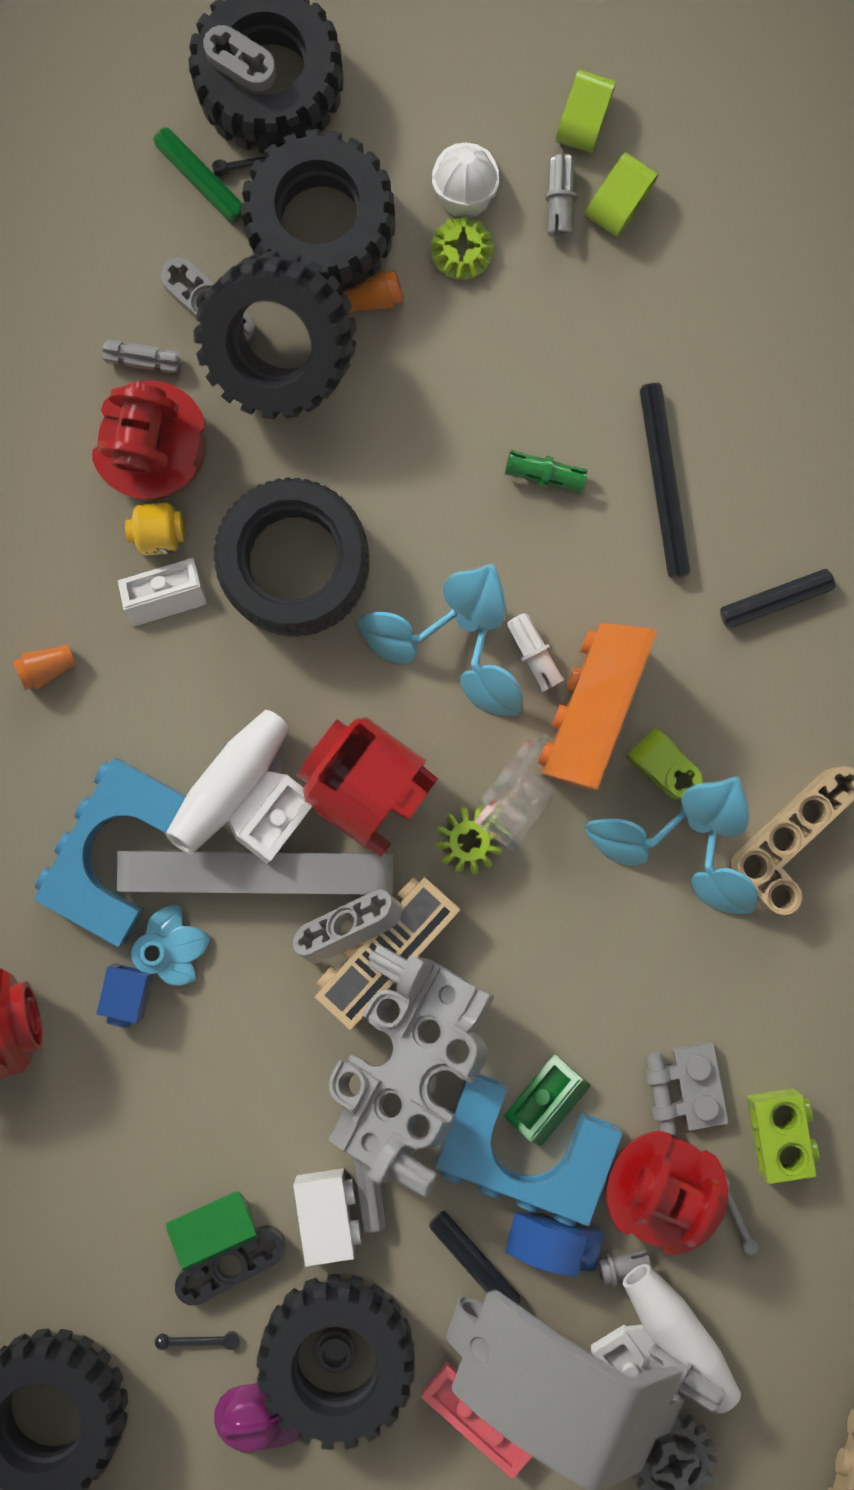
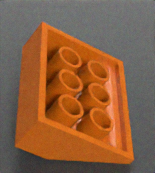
(596, 704)

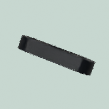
(209, 1289)

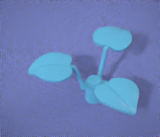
(478, 605)
(709, 808)

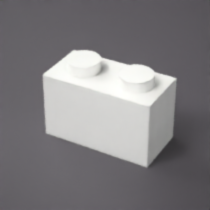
(325, 1216)

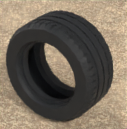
(291, 500)

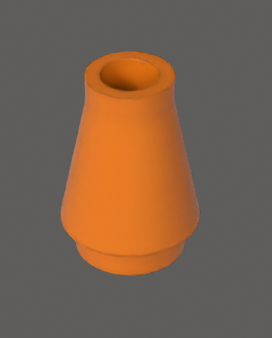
(376, 292)
(42, 666)

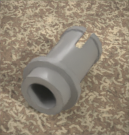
(616, 1268)

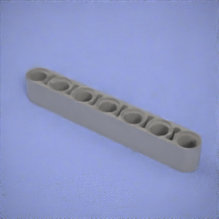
(249, 874)

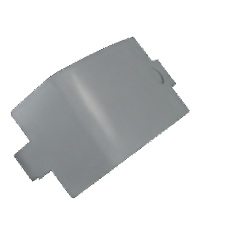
(556, 1396)

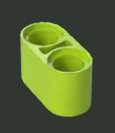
(585, 111)
(621, 194)

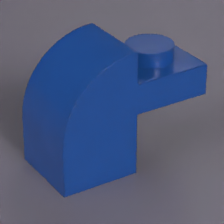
(553, 1245)

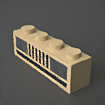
(354, 984)

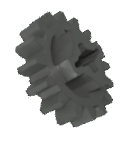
(690, 1453)

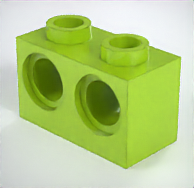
(773, 1138)

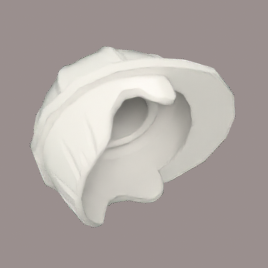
(465, 179)

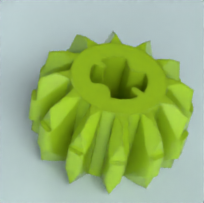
(474, 852)

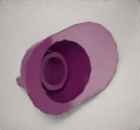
(245, 1422)

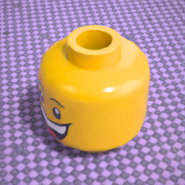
(155, 528)

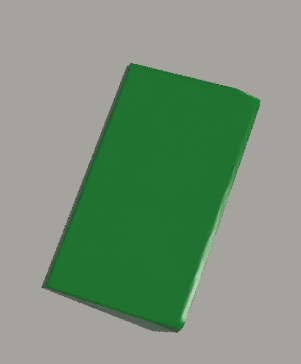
(547, 1100)
(211, 1230)

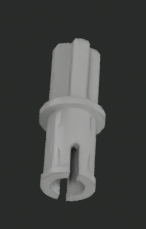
(561, 196)
(691, 1384)

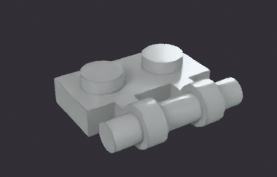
(698, 1084)

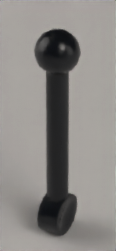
(221, 167)
(230, 1341)

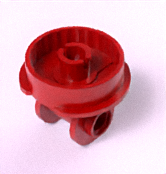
(130, 434)
(666, 1192)

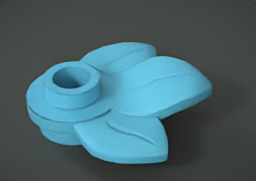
(176, 947)

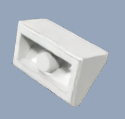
(162, 592)

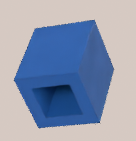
(124, 995)

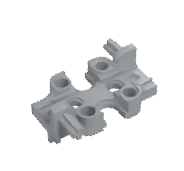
(423, 994)

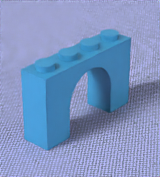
(71, 882)
(566, 1189)

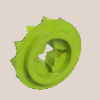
(447, 257)

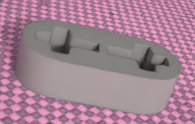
(244, 51)

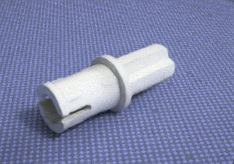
(534, 651)

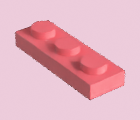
(488, 1440)

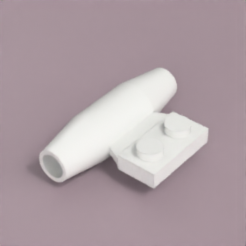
(240, 790)
(670, 1326)

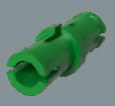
(546, 471)

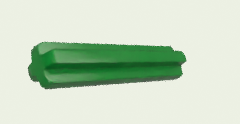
(198, 174)

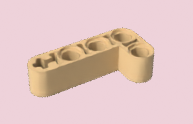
(800, 834)

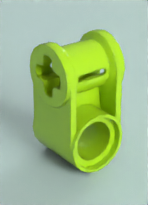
(661, 759)

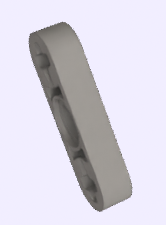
(194, 277)
(364, 926)

